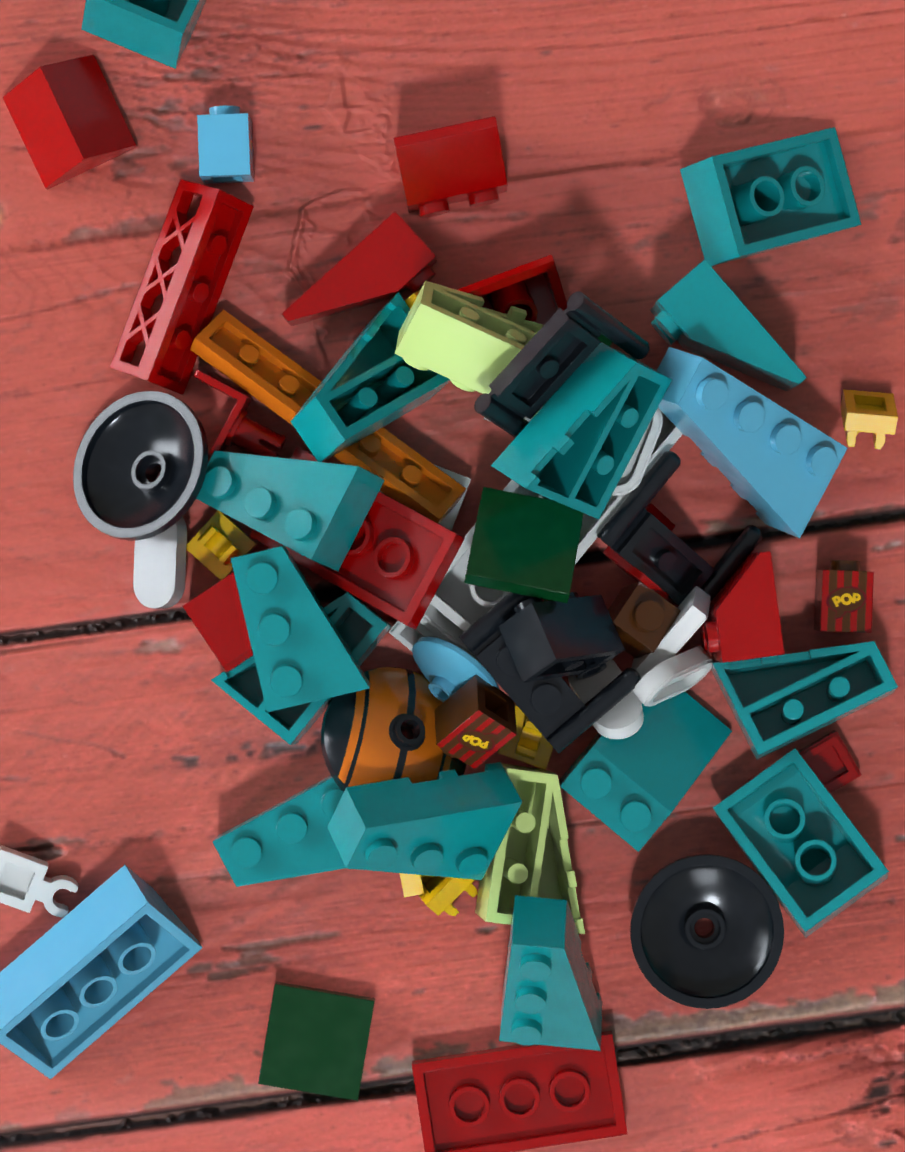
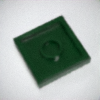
(524, 545)
(316, 1041)

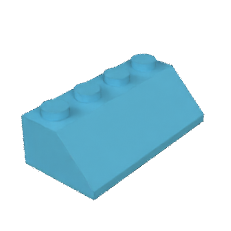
(90, 971)

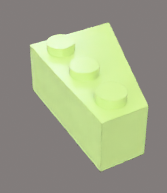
(461, 338)
(533, 853)

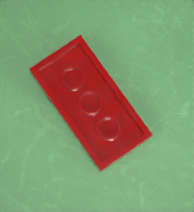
(393, 559)
(519, 1098)

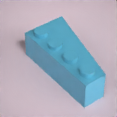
(754, 442)

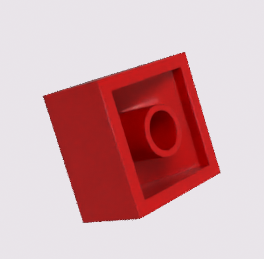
(451, 166)
(745, 614)

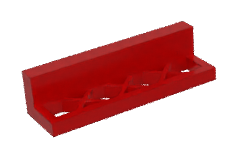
(188, 288)

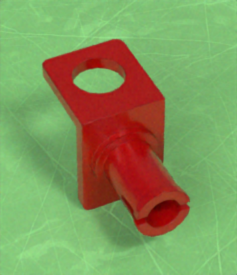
(238, 427)

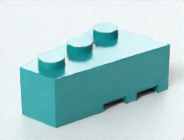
(365, 388)
(284, 839)

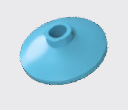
(447, 666)

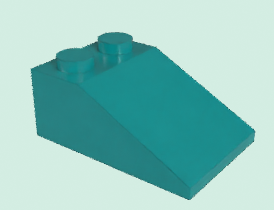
(145, 26)
(770, 196)
(715, 324)
(643, 777)
(801, 842)

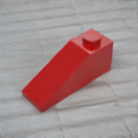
(373, 271)

